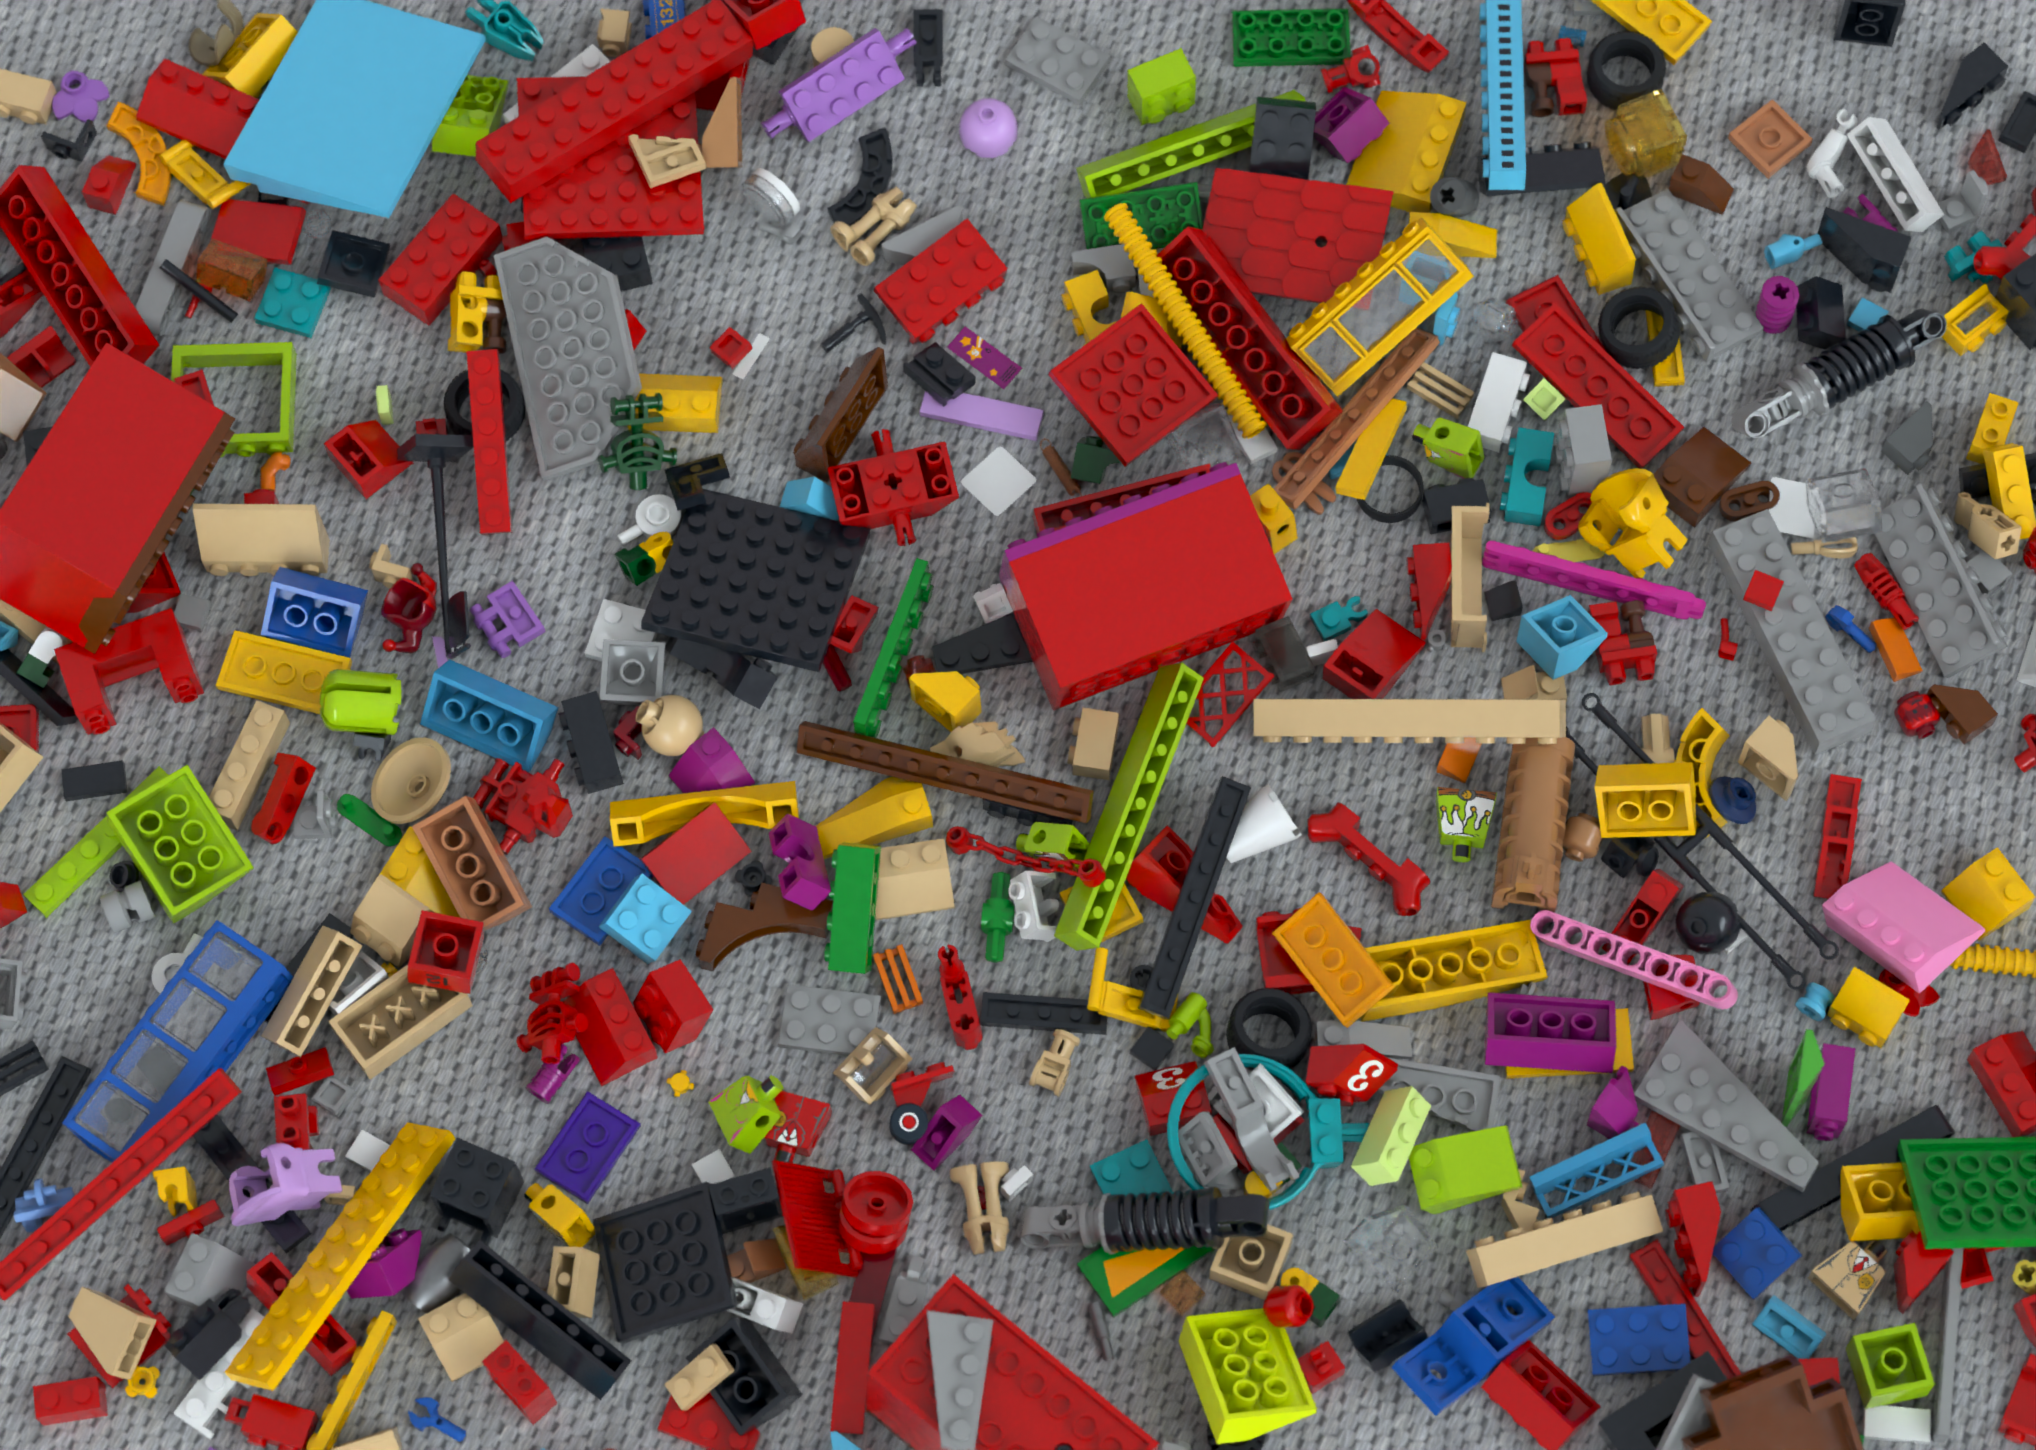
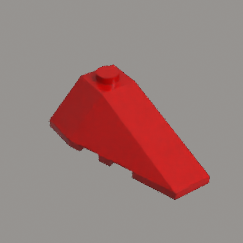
(1159, 876)

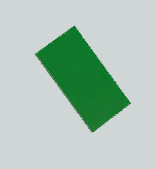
(1290, 37)
(1159, 211)

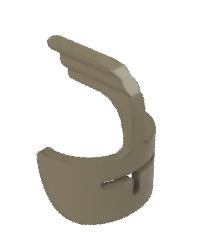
(202, 46)

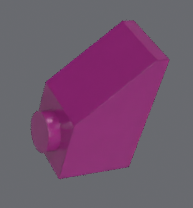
(946, 1131)

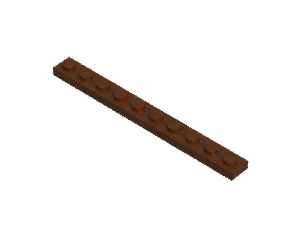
(945, 772)

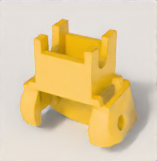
(1637, 507)

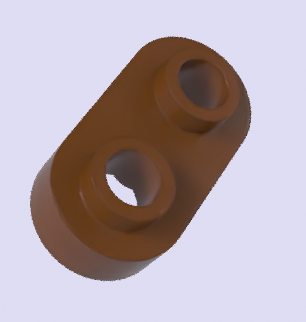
(1747, 499)

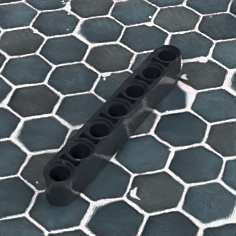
(1824, 1187)

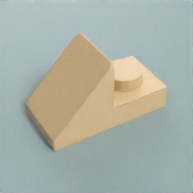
(1533, 685)

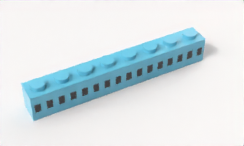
(1503, 94)

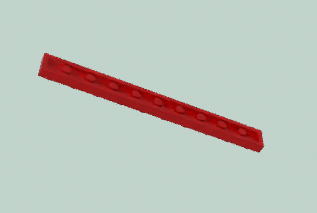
(116, 1181)

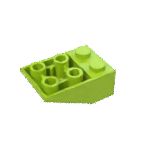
(471, 115)

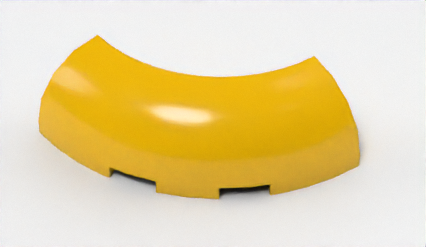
(1700, 746)

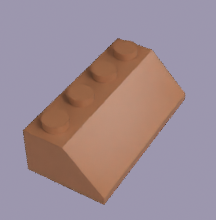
(472, 864)

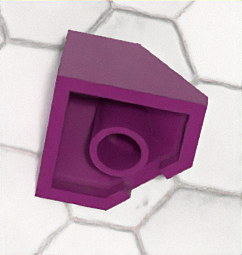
(710, 766)
(1615, 1108)

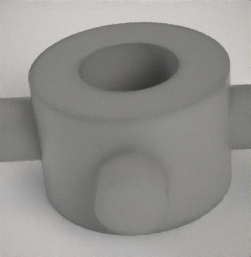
(1437, 640)

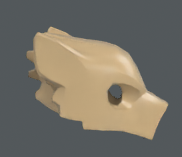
(981, 744)

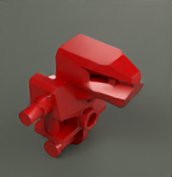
(524, 802)

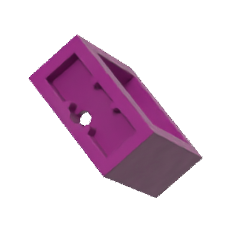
(1831, 1093)

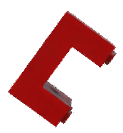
(134, 649)

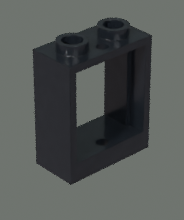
(745, 1195)

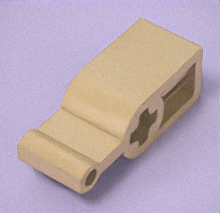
(1987, 527)

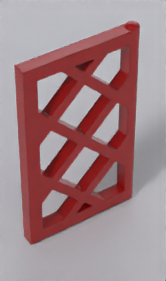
(1249, 694)

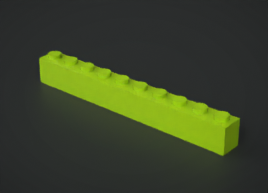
(1130, 804)

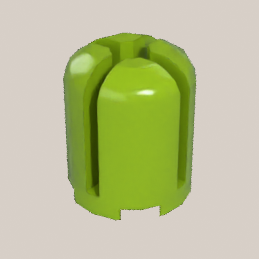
(360, 701)

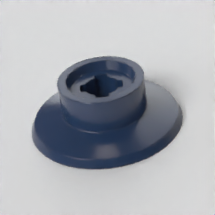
(1733, 799)

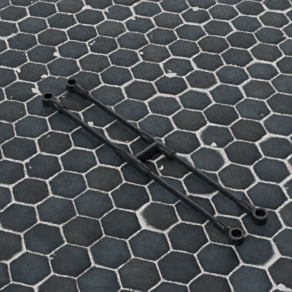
(1706, 828)

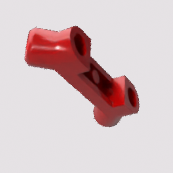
(2001, 260)
(1341, 826)

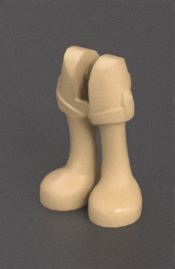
(883, 210)
(993, 1220)

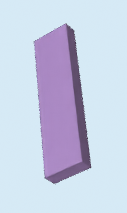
(985, 415)

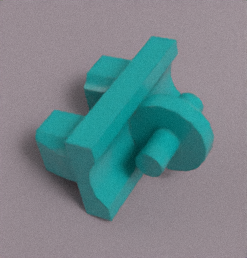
(1962, 264)

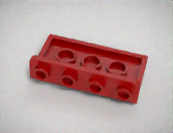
(942, 282)

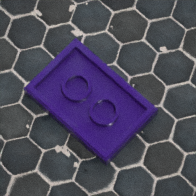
(587, 1147)

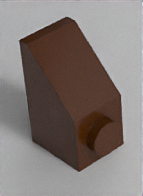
(1700, 185)

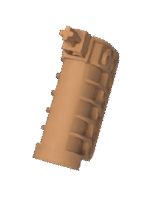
(1533, 824)

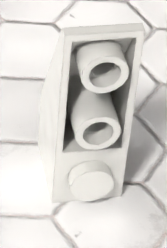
(765, 1306)

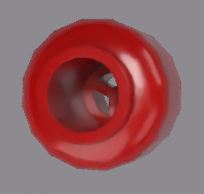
(1288, 1306)

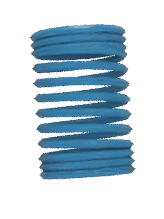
(1582, 33)

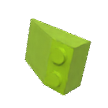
(1464, 1169)

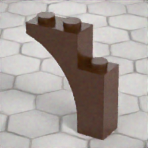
(771, 914)

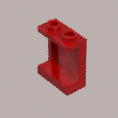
(1276, 965)

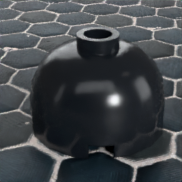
(1707, 923)

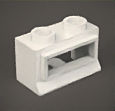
(1030, 906)

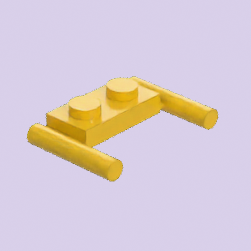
(199, 175)
(1119, 1000)

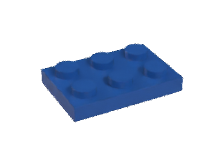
(597, 889)
(1638, 1339)

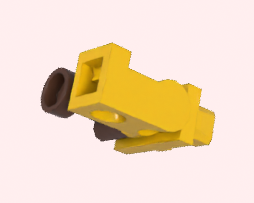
(473, 307)

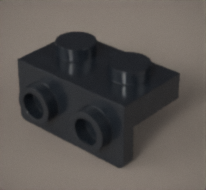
(1387, 1336)

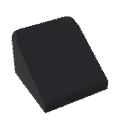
(1504, 601)

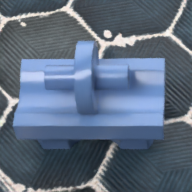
(40, 1203)

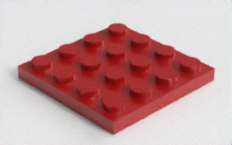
(1133, 385)

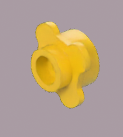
(148, 1389)

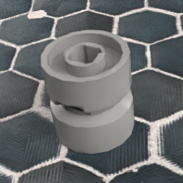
(127, 906)

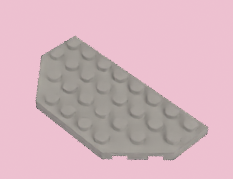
(568, 350)

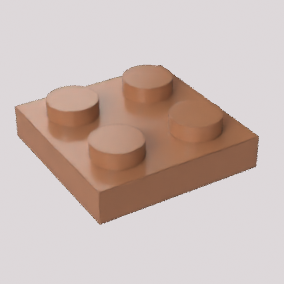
(1770, 138)

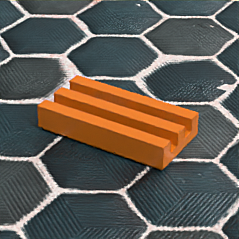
(889, 955)

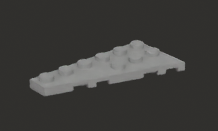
(1709, 1100)

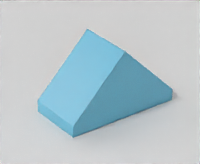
(810, 497)

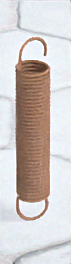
(1060, 469)

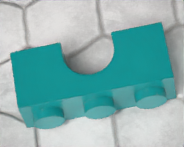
(1531, 452)

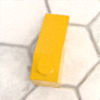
(1462, 236)

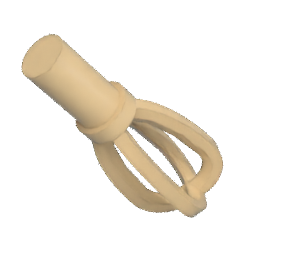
(1815, 547)

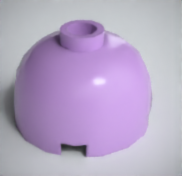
(988, 128)

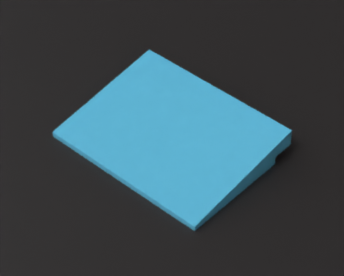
(353, 106)

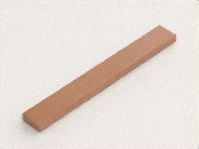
(1355, 417)

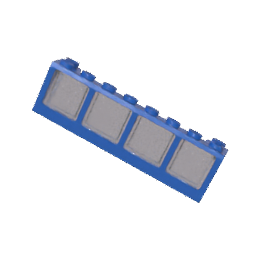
(180, 1041)

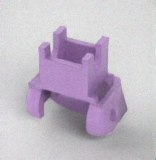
(294, 1187)

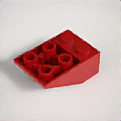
(1372, 658)
(1696, 1218)

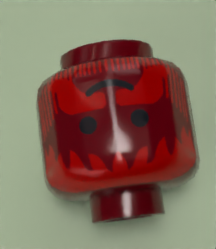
(1917, 715)

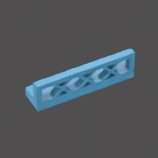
(1591, 1160)

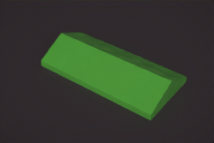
(1801, 1075)

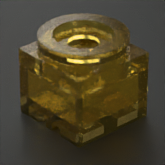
(1645, 136)

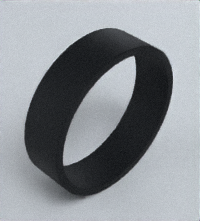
(1396, 517)

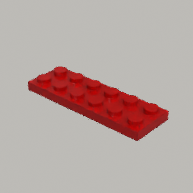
(1592, 377)

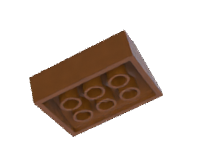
(843, 415)

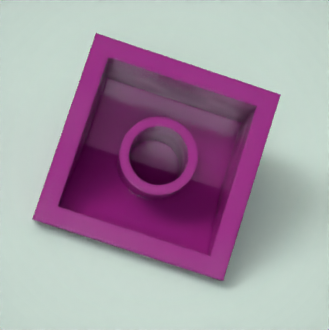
(1348, 124)

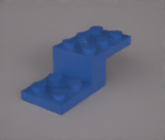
(1472, 1343)

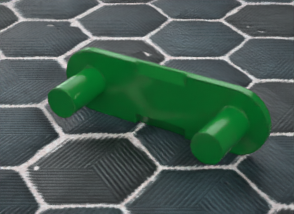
(369, 820)

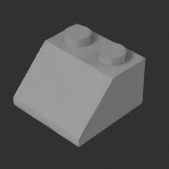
(206, 1272)

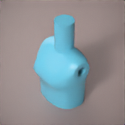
(1789, 249)

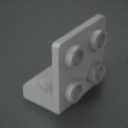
(1208, 1153)

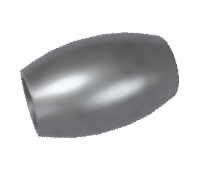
(431, 1282)

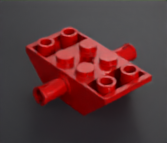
(922, 482)

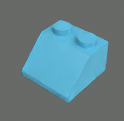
(1560, 636)

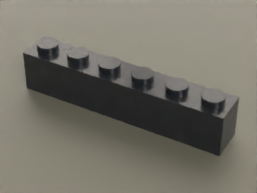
(539, 1319)

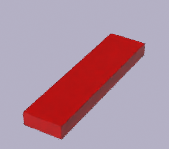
(852, 1367)

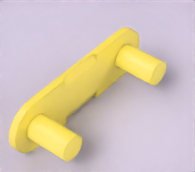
(1571, 551)

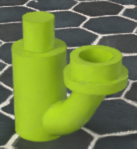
(1190, 1010)

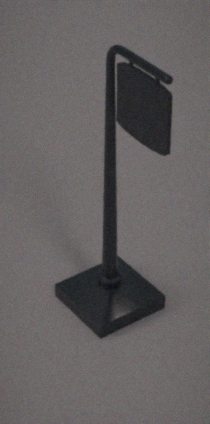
(436, 451)

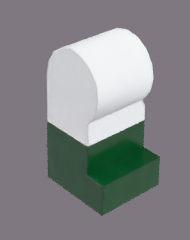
(40, 655)

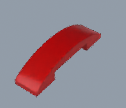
(1400, 34)

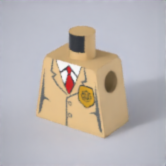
(1850, 1275)

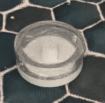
(770, 197)

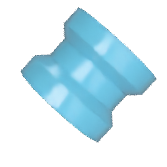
(1815, 1001)

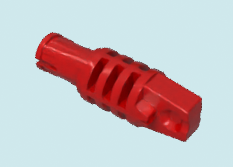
(1885, 589)

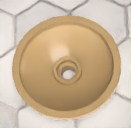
(411, 780)

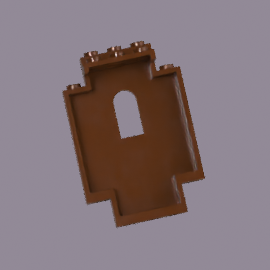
(1776, 1411)

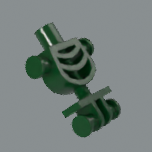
(631, 456)

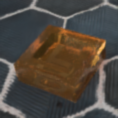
(1182, 1293)

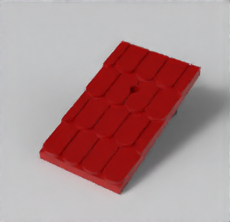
(1271, 229)

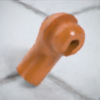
(271, 467)

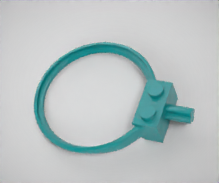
(1325, 1126)

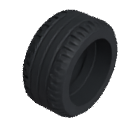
(1629, 45)
(1636, 300)
(459, 391)
(1276, 1003)

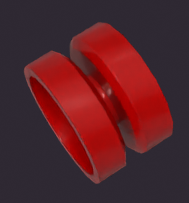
(875, 1212)

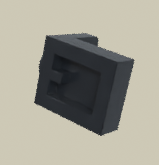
(1624, 852)

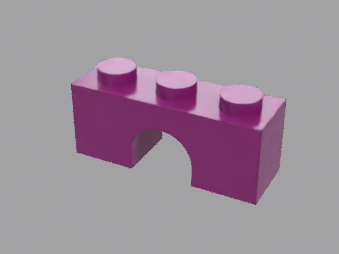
(806, 876)

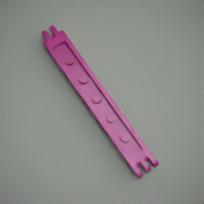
(1591, 580)

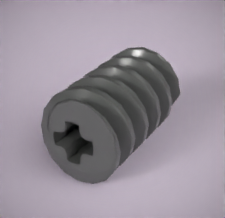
(1464, 200)

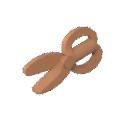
(1321, 489)

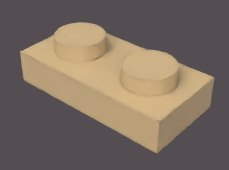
(699, 1377)

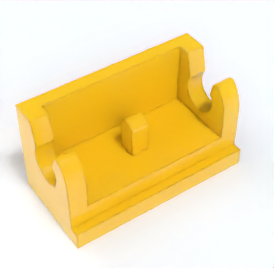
(176, 1186)

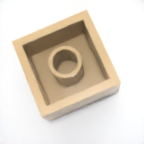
(1252, 1262)

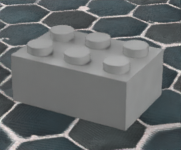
(1582, 450)

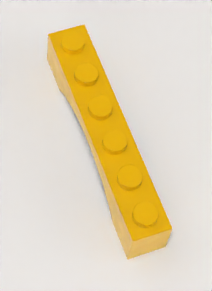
(647, 818)

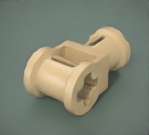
(1054, 1066)

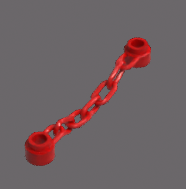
(965, 843)

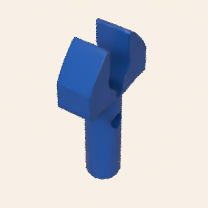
(1841, 619)
(435, 1420)

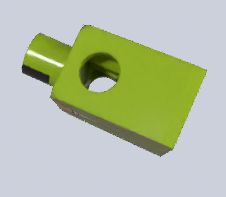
(1451, 446)
(747, 1111)

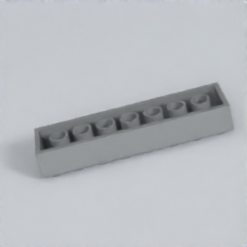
(1793, 634)

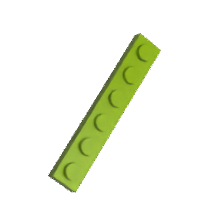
(81, 860)

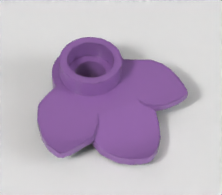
(79, 101)

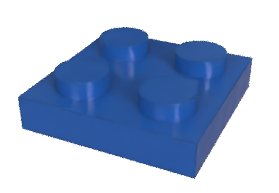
(1756, 1253)

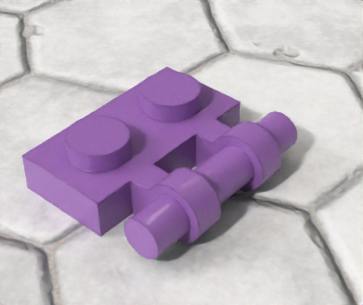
(515, 614)

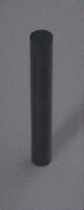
(198, 290)

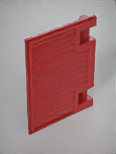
(813, 1218)

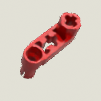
(962, 1016)

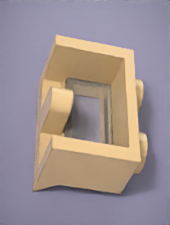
(873, 1065)

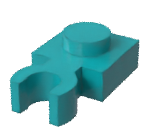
(1334, 620)

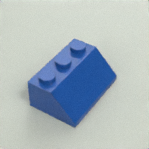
(313, 612)

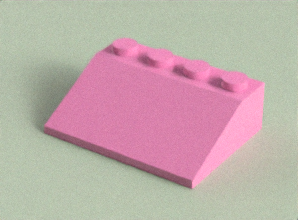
(1901, 924)

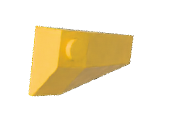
(878, 815)

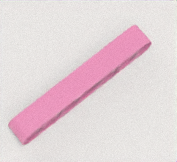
(1647, 965)

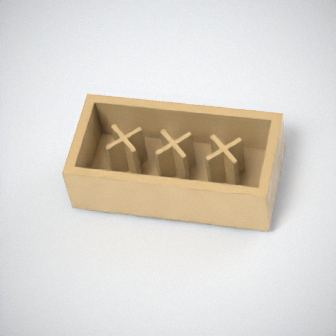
(395, 1020)

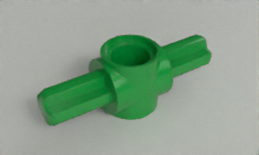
(997, 917)

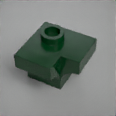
(1092, 459)

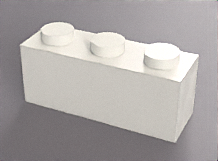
(1498, 400)

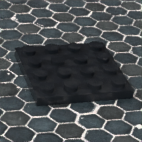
(664, 1263)

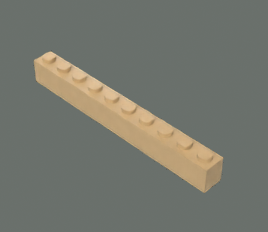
(1410, 718)

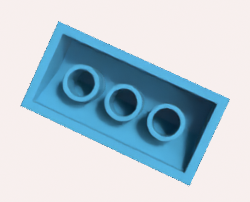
(488, 714)

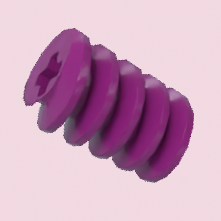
(1777, 304)

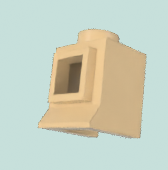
(614, 32)

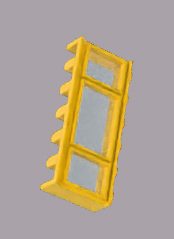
(1379, 306)

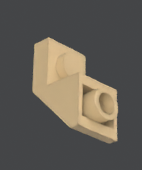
(1519, 1213)

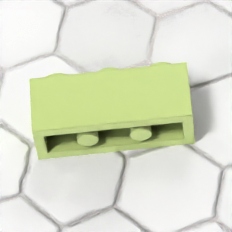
(1391, 1136)

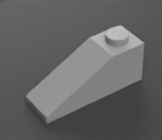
(1387, 1039)

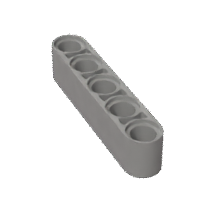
(180, 248)

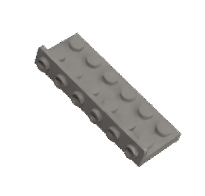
(1688, 275)
(1939, 582)

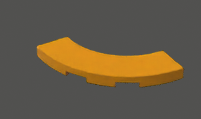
(148, 144)

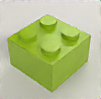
(1161, 87)
(1889, 1365)

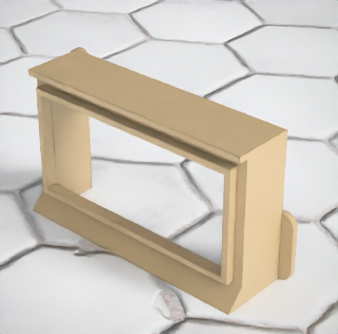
(1466, 582)

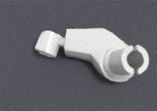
(1828, 153)

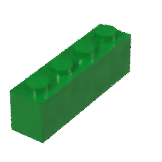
(853, 907)

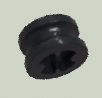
(1139, 970)

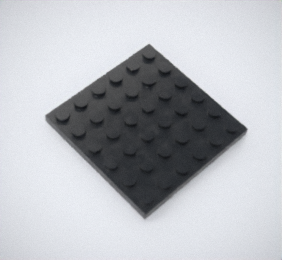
(756, 580)

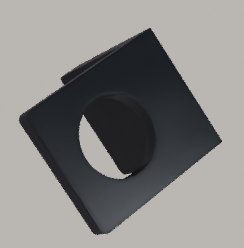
(63, 148)

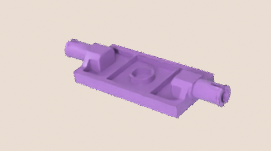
(840, 85)

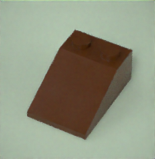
(1699, 475)

